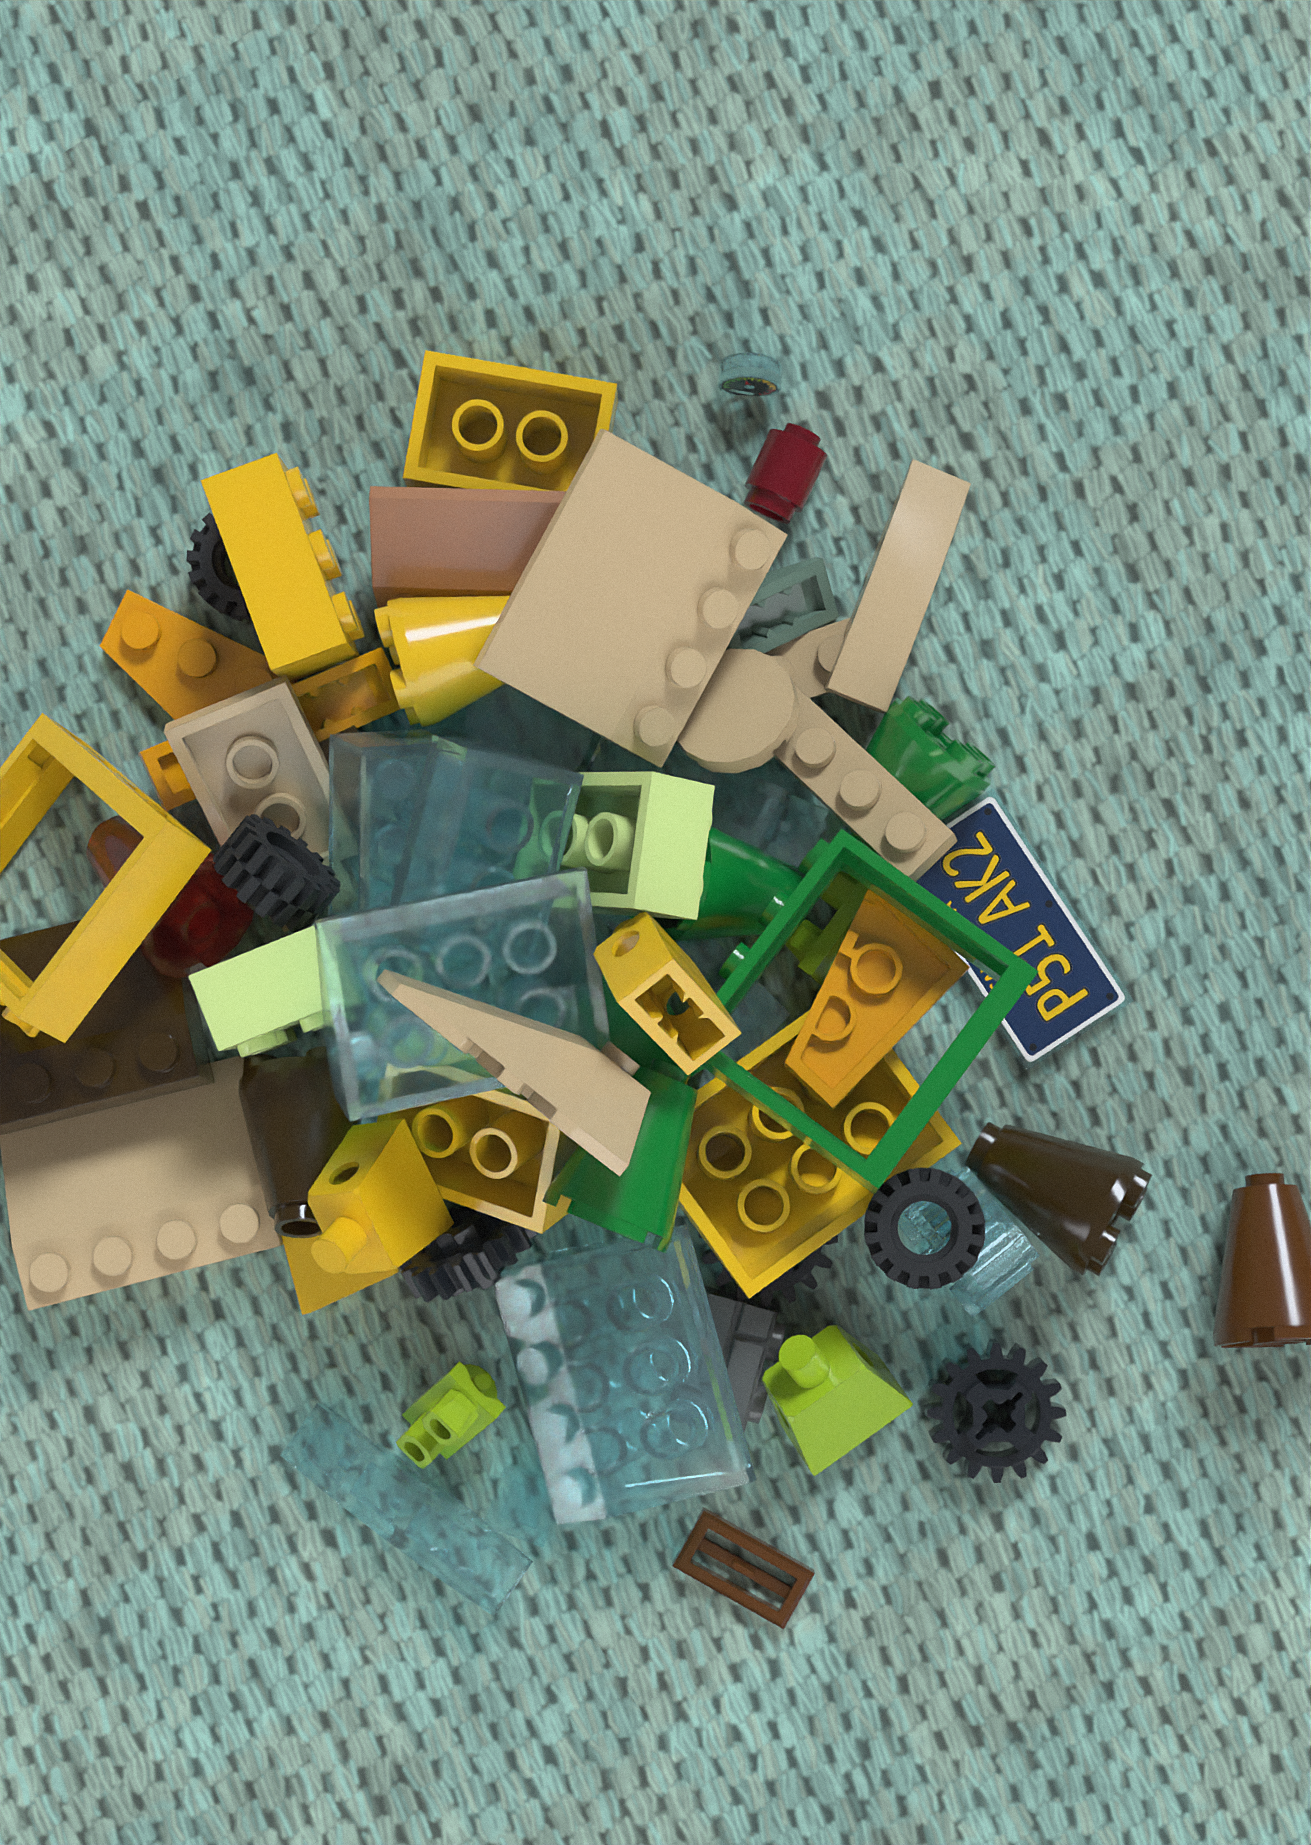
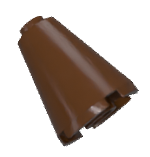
(1265, 1267)

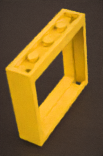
(128, 905)

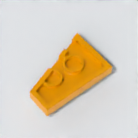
(179, 659)
(870, 999)

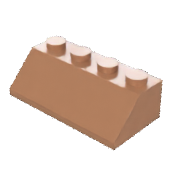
(454, 539)

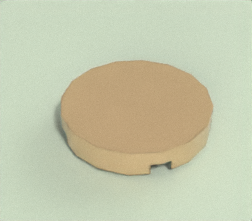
(741, 713)

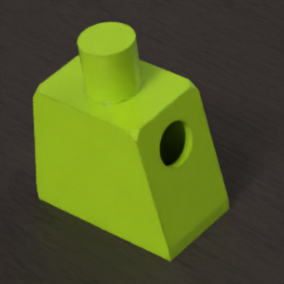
(831, 1394)

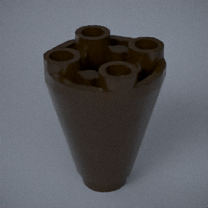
(292, 1131)
(1061, 1190)

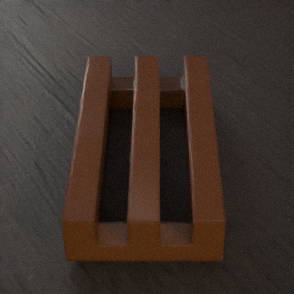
(696, 1540)

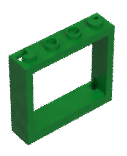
(783, 918)

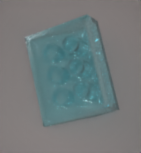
(502, 944)
(622, 1376)

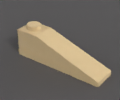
(560, 1073)

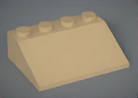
(630, 598)
(135, 1192)

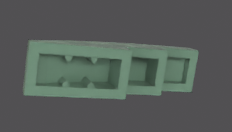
(786, 607)

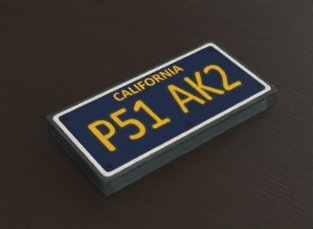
(1011, 896)

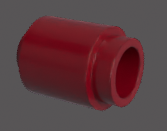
(784, 473)

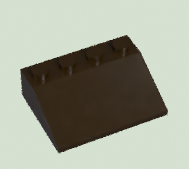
(130, 1047)

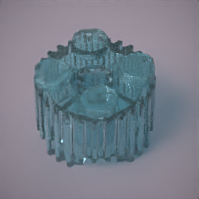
(1002, 1259)

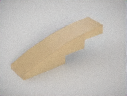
(898, 587)

